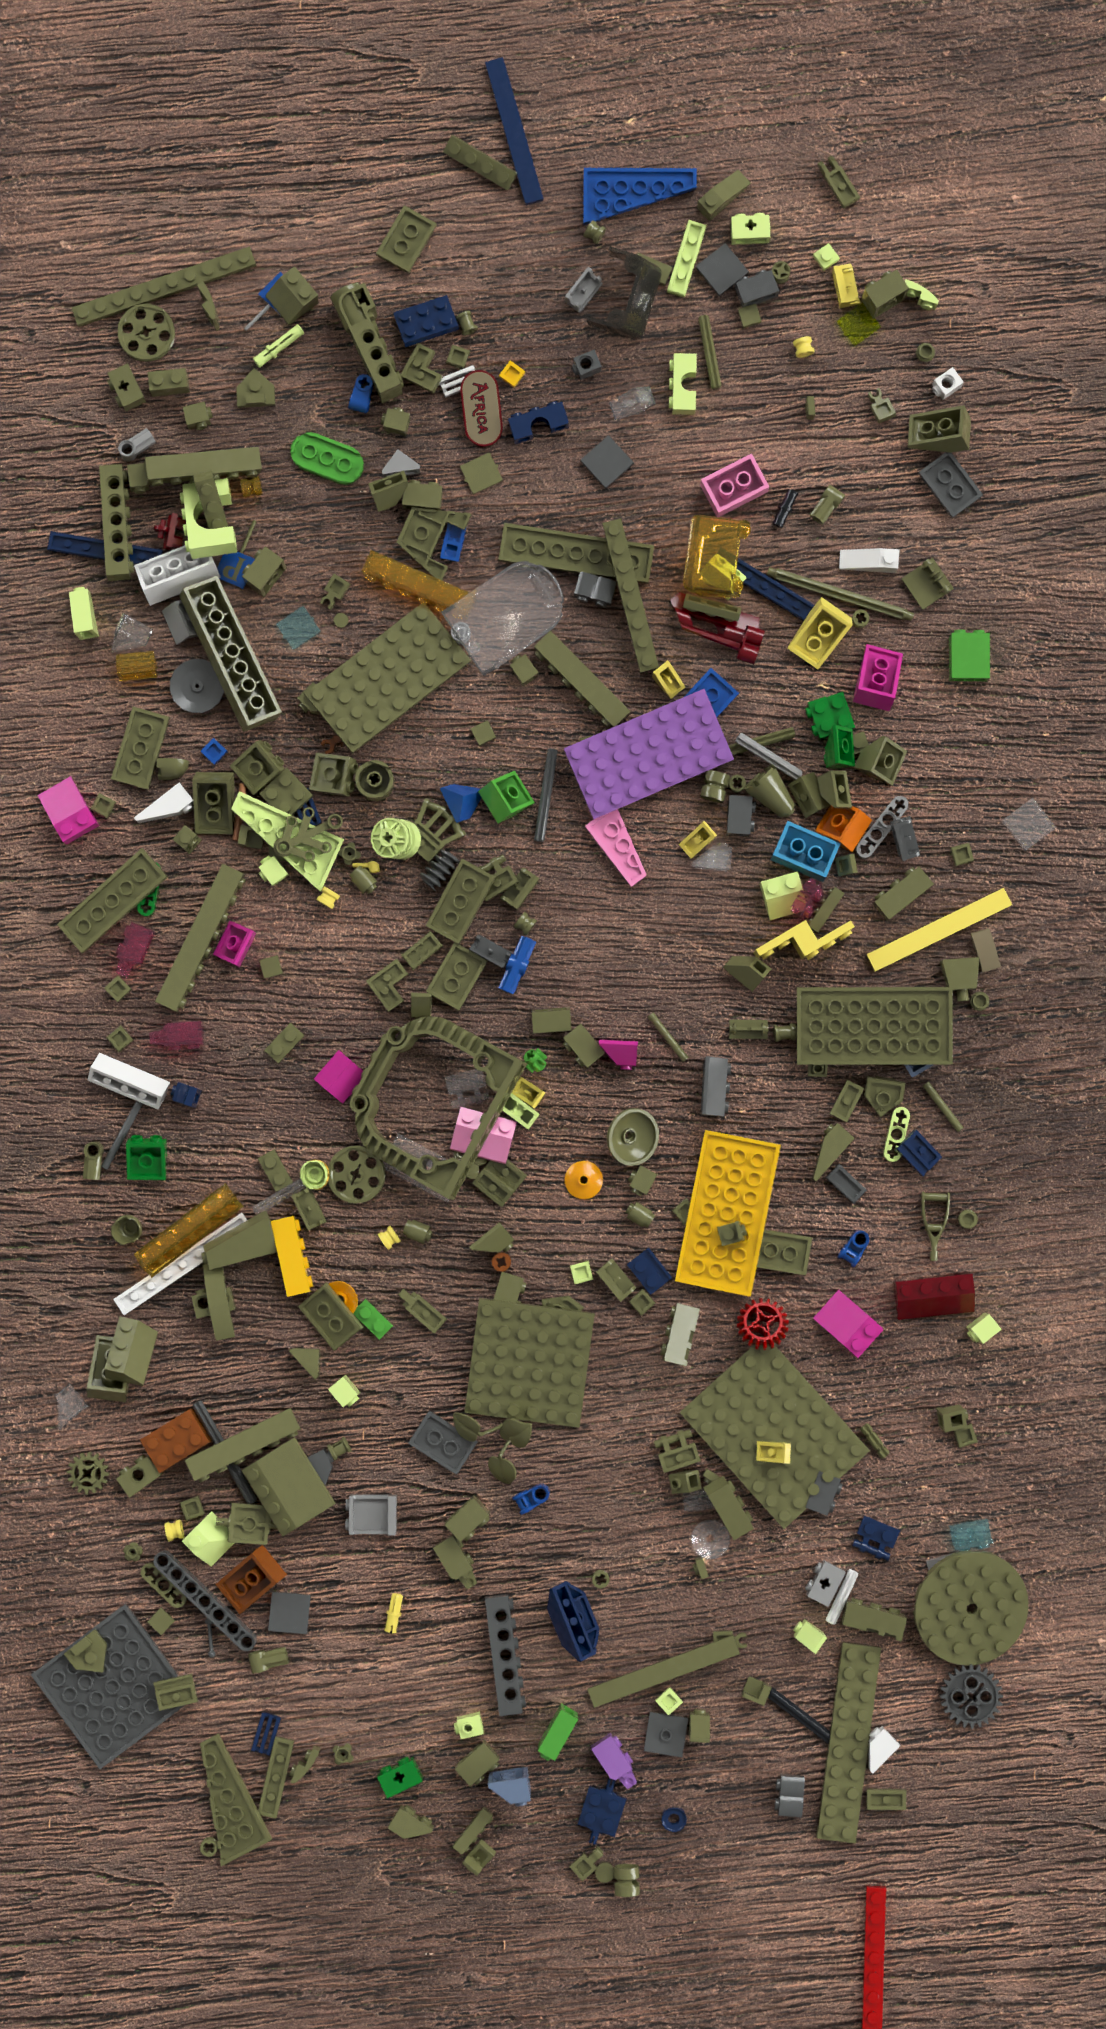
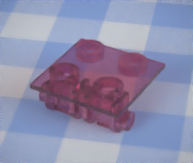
(816, 894)

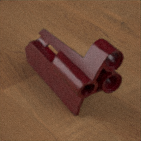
(739, 635)

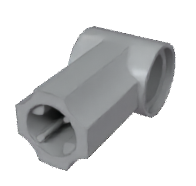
(138, 443)

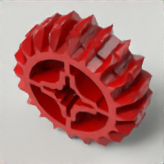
(767, 1338)

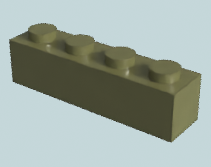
(826, 909)
(473, 1829)

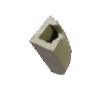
(171, 768)

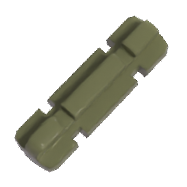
(874, 1440)

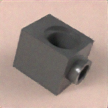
(592, 359)

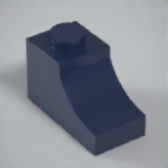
(186, 1094)

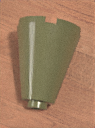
(771, 792)

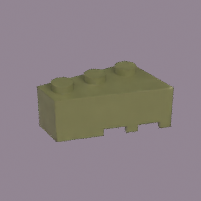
(874, 1618)

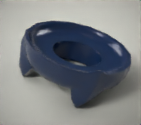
(674, 1827)

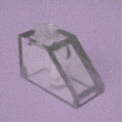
(632, 402)
(715, 858)

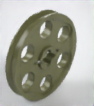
(138, 328)
(360, 1182)

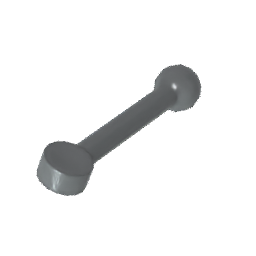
(211, 1653)

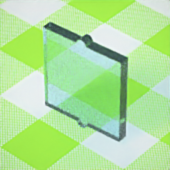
(298, 627)

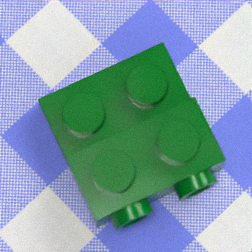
(829, 712)
(146, 1158)

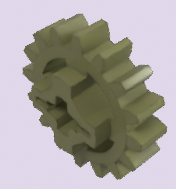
(81, 1465)

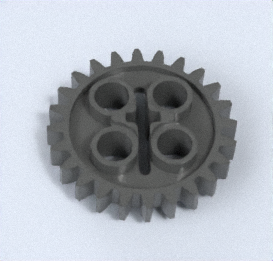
(984, 1708)

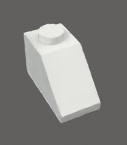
(880, 1747)

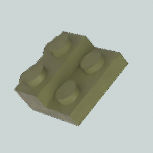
(258, 766)
(333, 774)

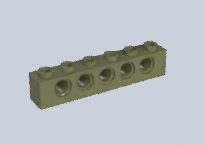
(109, 475)

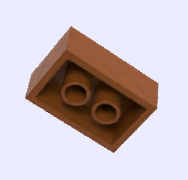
(175, 1440)

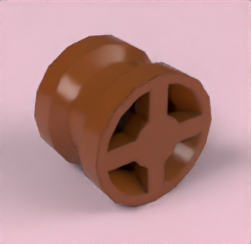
(501, 1259)

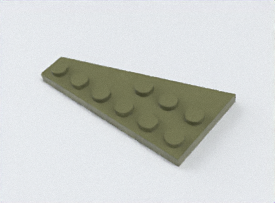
(233, 1810)

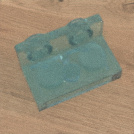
(971, 1535)

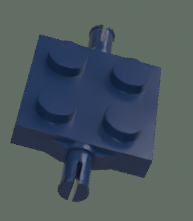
(602, 1811)

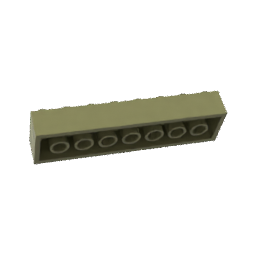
(230, 653)

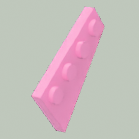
(616, 843)

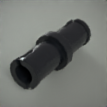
(785, 508)

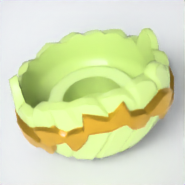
(314, 1174)

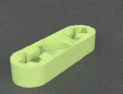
(894, 1118)

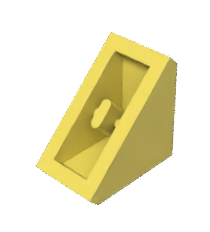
(668, 679)
(528, 1092)

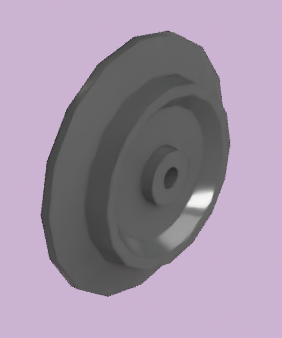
(184, 684)

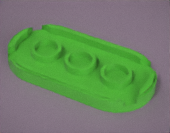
(327, 458)

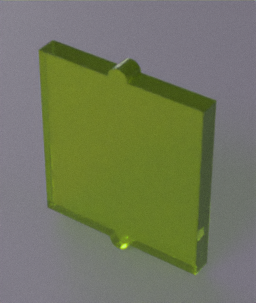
(858, 324)

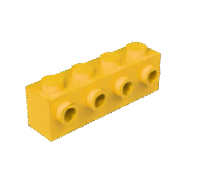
(291, 1256)

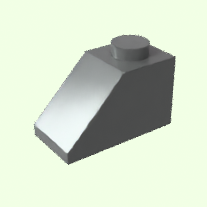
(322, 1464)

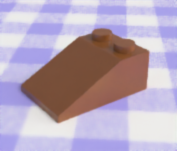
(251, 1579)

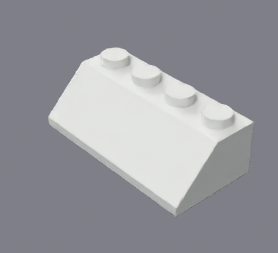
(171, 572)

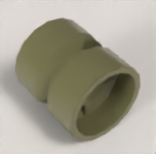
(715, 786)
(626, 1880)

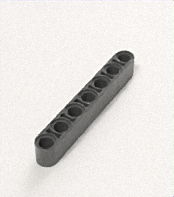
(215, 1603)

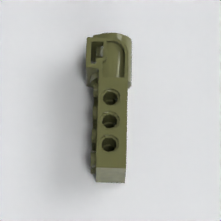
(361, 325)

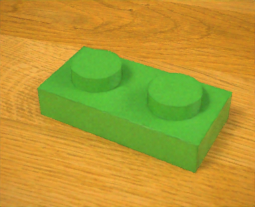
(372, 1319)

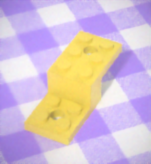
(804, 940)

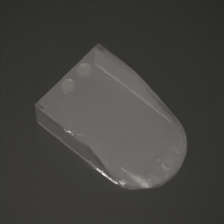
(506, 614)

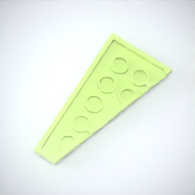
(270, 825)

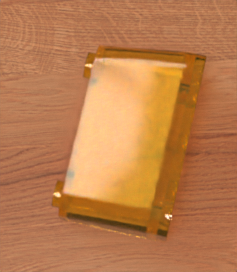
(714, 556)

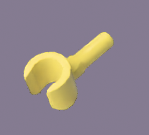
(373, 866)

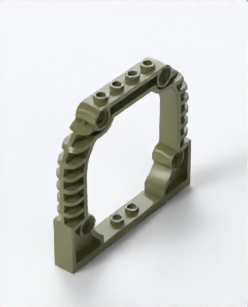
(503, 1074)

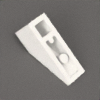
(870, 560)
(170, 804)

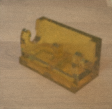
(136, 666)

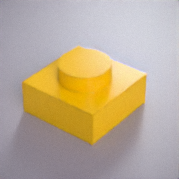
(512, 374)

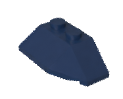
(573, 1620)

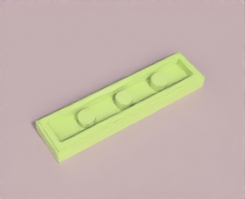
(686, 258)

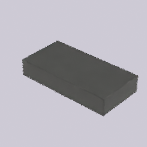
(846, 1183)

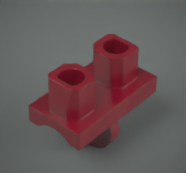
(173, 523)

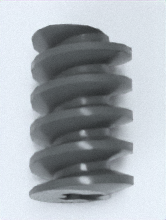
(439, 869)

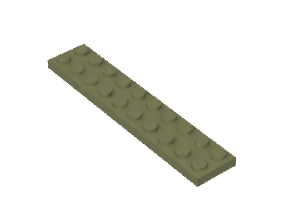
(848, 1742)

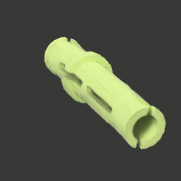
(279, 344)

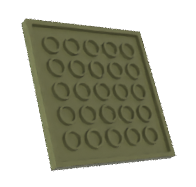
(529, 1362)

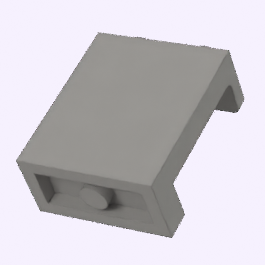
(372, 1514)

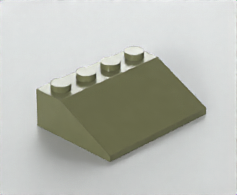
(288, 1486)

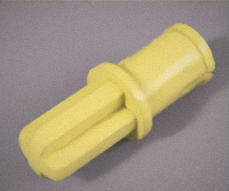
(393, 1613)

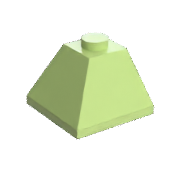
(208, 1540)

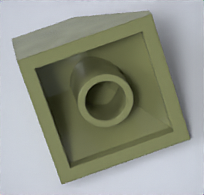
(881, 760)
(494, 1240)

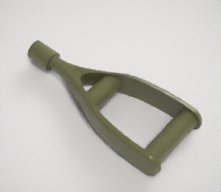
(934, 1227)

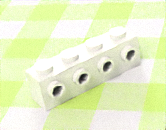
(128, 1081)

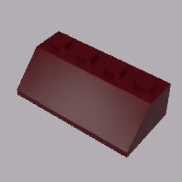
(934, 1296)

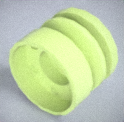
(405, 838)

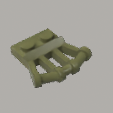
(430, 842)

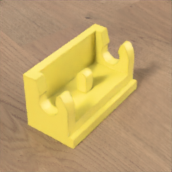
(845, 285)

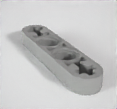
(879, 825)

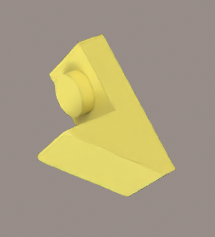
(698, 839)
(773, 1452)

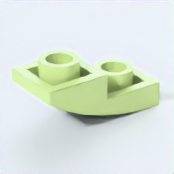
(926, 298)

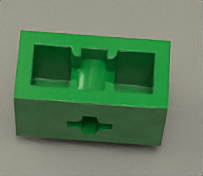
(392, 1785)

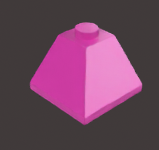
(620, 1052)

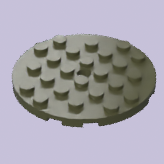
(943, 1603)

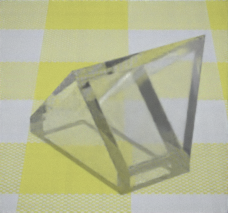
(130, 634)
(69, 1405)

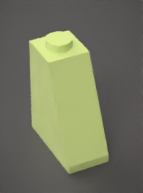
(83, 613)

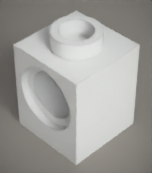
(950, 376)

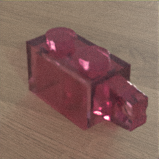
(134, 948)
(179, 1034)

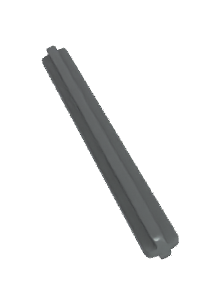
(216, 1437)

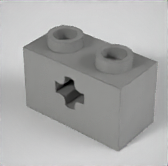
(834, 1577)

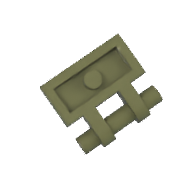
(504, 876)
(680, 1456)

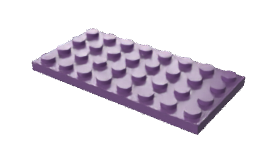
(648, 753)

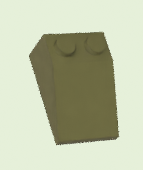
(940, 430)
(213, 802)
(98, 1385)

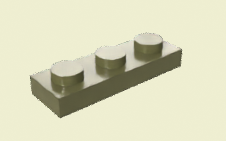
(712, 608)

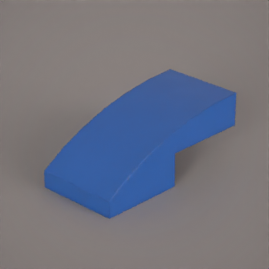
(453, 543)

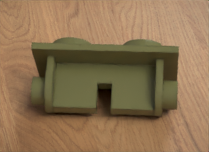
(748, 1029)

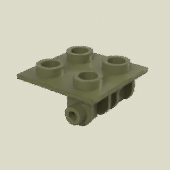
(927, 583)

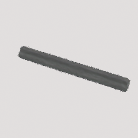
(545, 795)

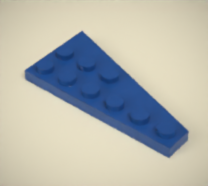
(625, 189)

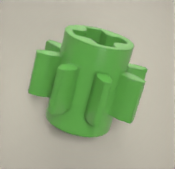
(535, 1060)

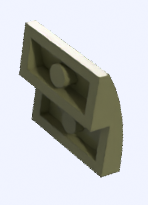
(209, 307)
(499, 1181)

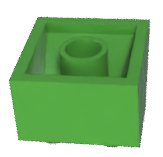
(506, 796)

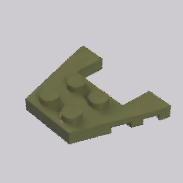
(423, 532)

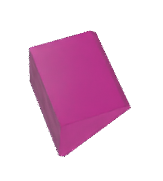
(234, 943)
(339, 1076)

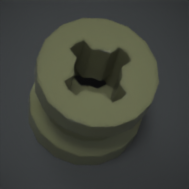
(594, 232)
(781, 268)
(525, 923)

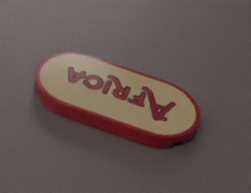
(481, 408)

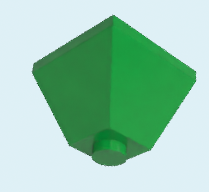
(839, 748)

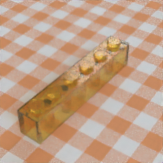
(410, 581)
(188, 1230)

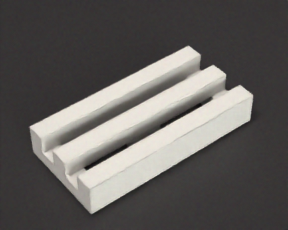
(452, 376)

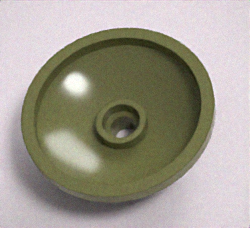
(641, 1138)

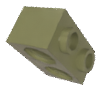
(201, 1312)

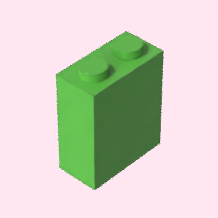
(969, 656)
(557, 1732)

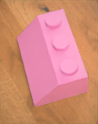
(496, 1145)

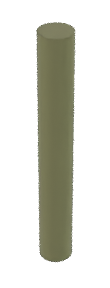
(668, 1037)
(943, 1107)

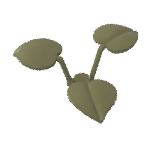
(511, 1430)

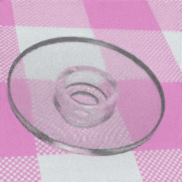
(712, 1549)

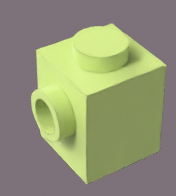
(272, 870)
(469, 1725)

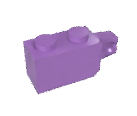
(614, 1760)

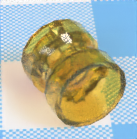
(247, 488)

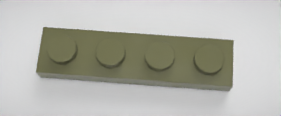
(480, 162)
(276, 1777)

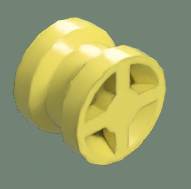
(803, 347)
(328, 897)
(389, 1237)
(174, 1530)

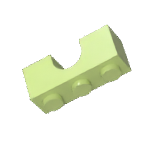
(683, 367)

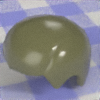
(126, 1229)

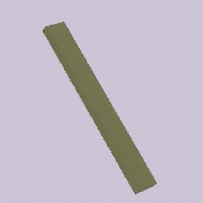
(663, 1671)

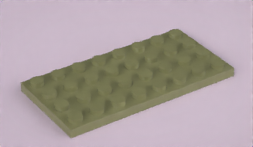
(387, 677)
(875, 1026)

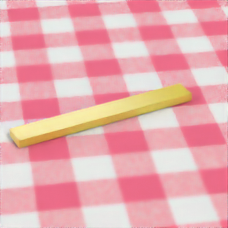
(939, 929)

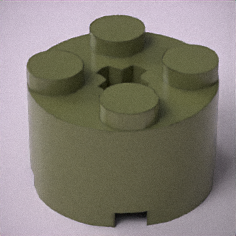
(369, 771)

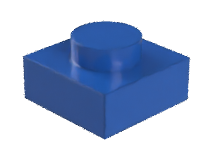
(214, 751)

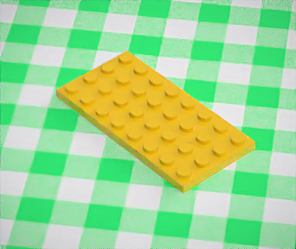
(729, 1186)

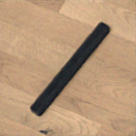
(800, 1715)

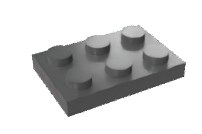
(950, 484)
(442, 1442)

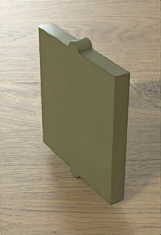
(481, 473)

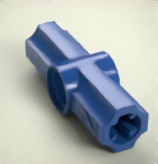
(517, 965)

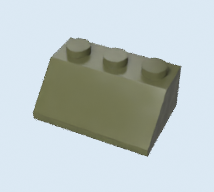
(130, 1351)

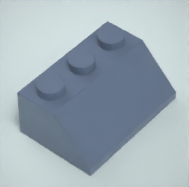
(511, 1785)

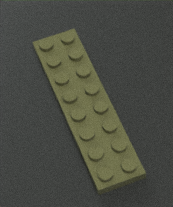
(569, 551)

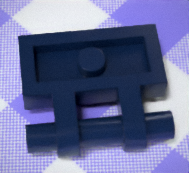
(878, 1532)

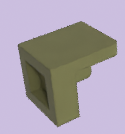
(249, 838)
(756, 1690)

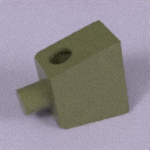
(961, 975)

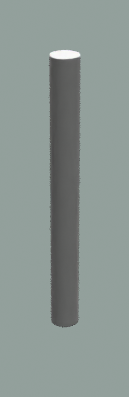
(121, 1135)

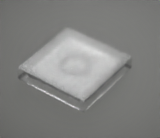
(1028, 824)

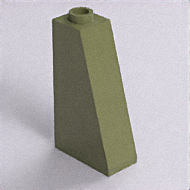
(244, 1242)

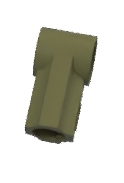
(829, 501)
(92, 1163)
(263, 1660)

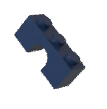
(553, 415)

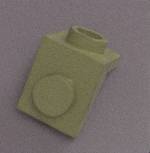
(478, 1857)

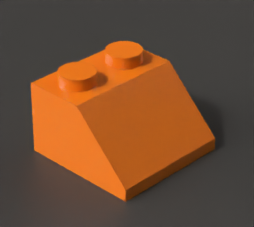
(844, 826)

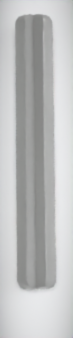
(768, 756)

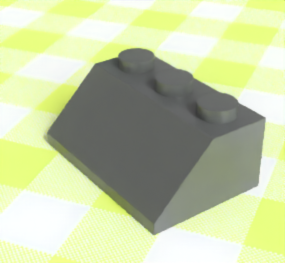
(715, 1086)

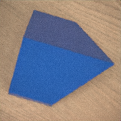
(461, 800)

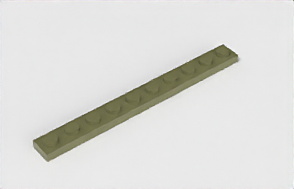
(163, 286)

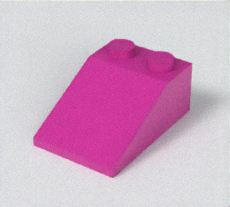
(878, 678)
(68, 810)
(848, 1323)

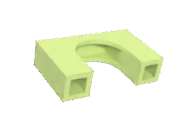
(204, 541)

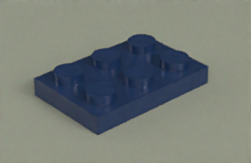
(426, 321)

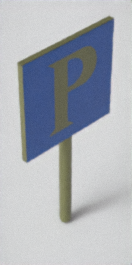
(233, 564)

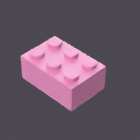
(734, 485)

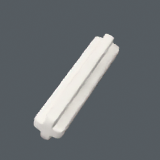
(842, 1596)

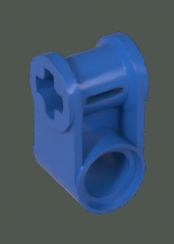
(360, 396)
(853, 1248)
(530, 1498)

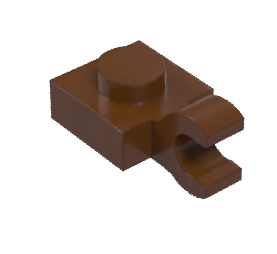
(333, 742)

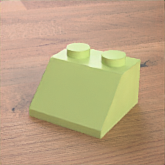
(780, 894)

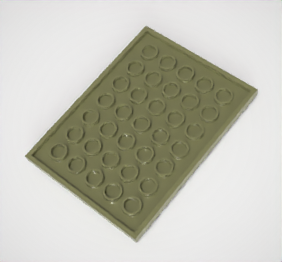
(772, 1402)

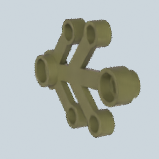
(304, 836)

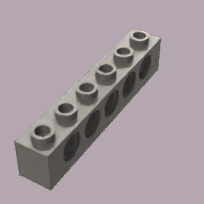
(506, 1705)

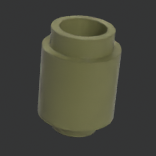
(363, 880)
(639, 1214)
(417, 1231)

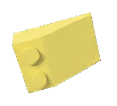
(820, 633)

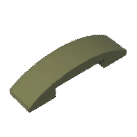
(218, 1303)

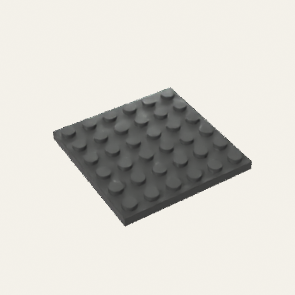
(115, 1706)

